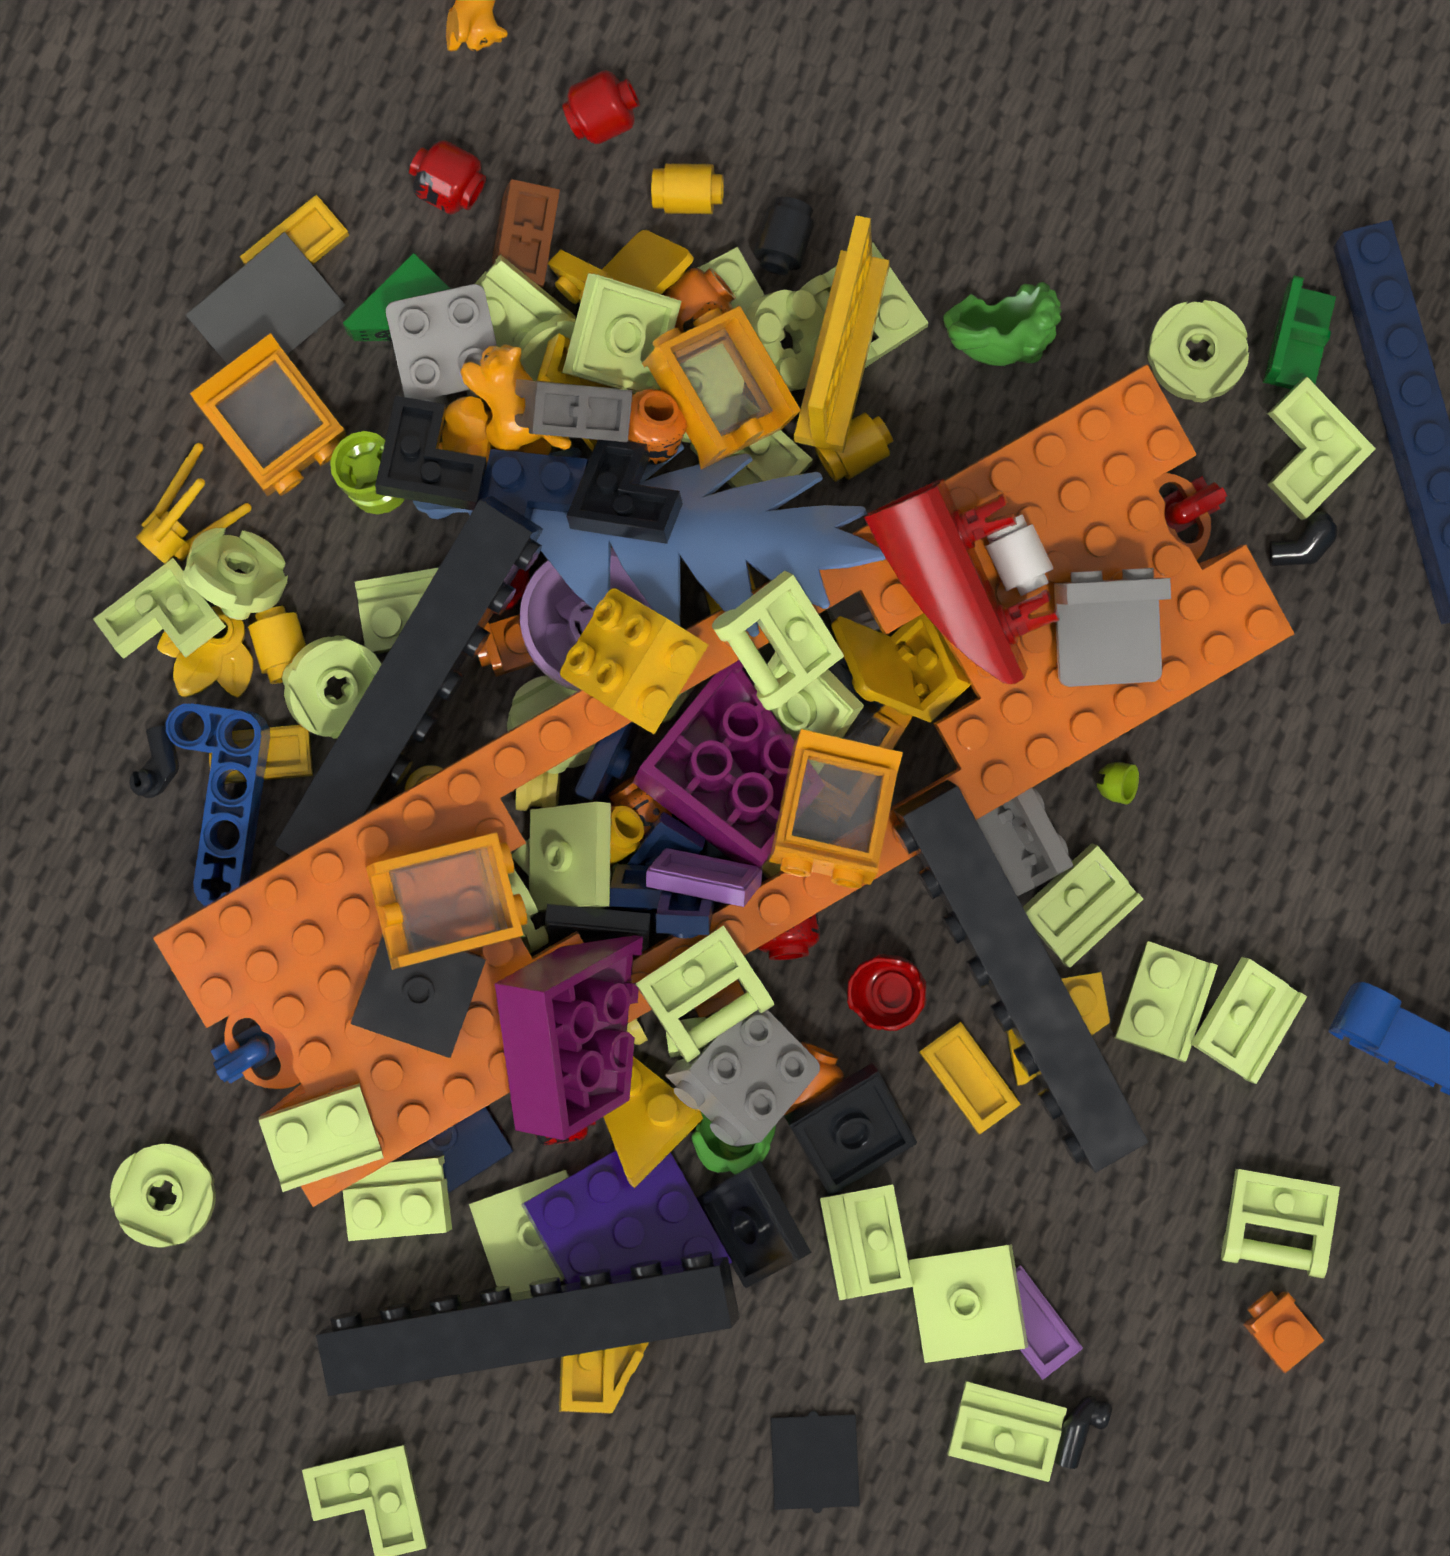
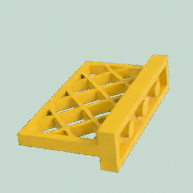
(843, 343)

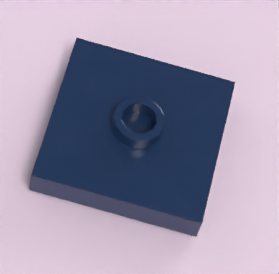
(607, 762)
(466, 1148)

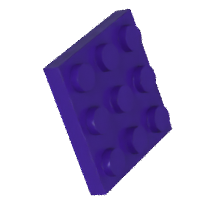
(607, 1224)

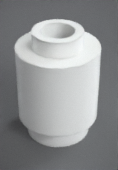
(1019, 557)

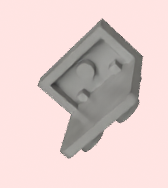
(438, 336)
(1109, 628)
(1025, 842)
(746, 1078)

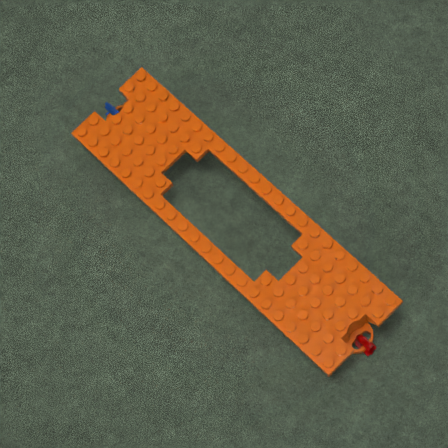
(306, 931)

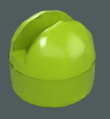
(1119, 782)

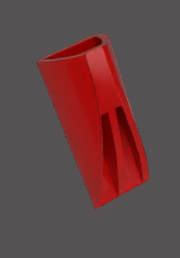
(937, 564)

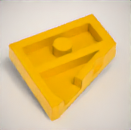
(648, 1123)

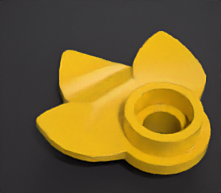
(215, 660)

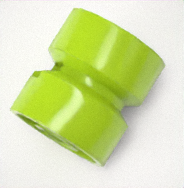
(356, 468)

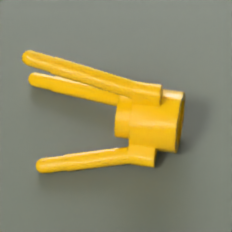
(163, 531)

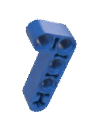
(219, 804)
(1392, 1033)

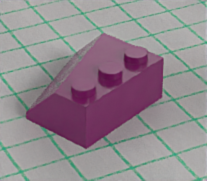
(723, 768)
(569, 1035)

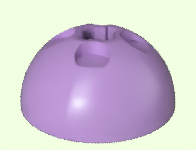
(551, 612)

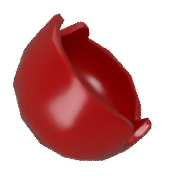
(900, 989)

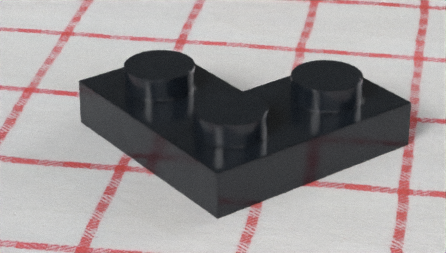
(416, 467)
(613, 500)

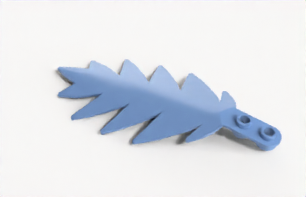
(712, 535)

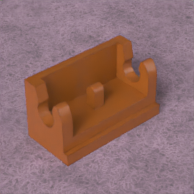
(526, 227)

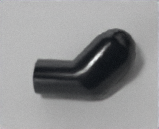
(1309, 547)
(159, 769)
(1076, 1427)

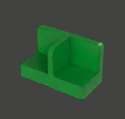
(1299, 335)

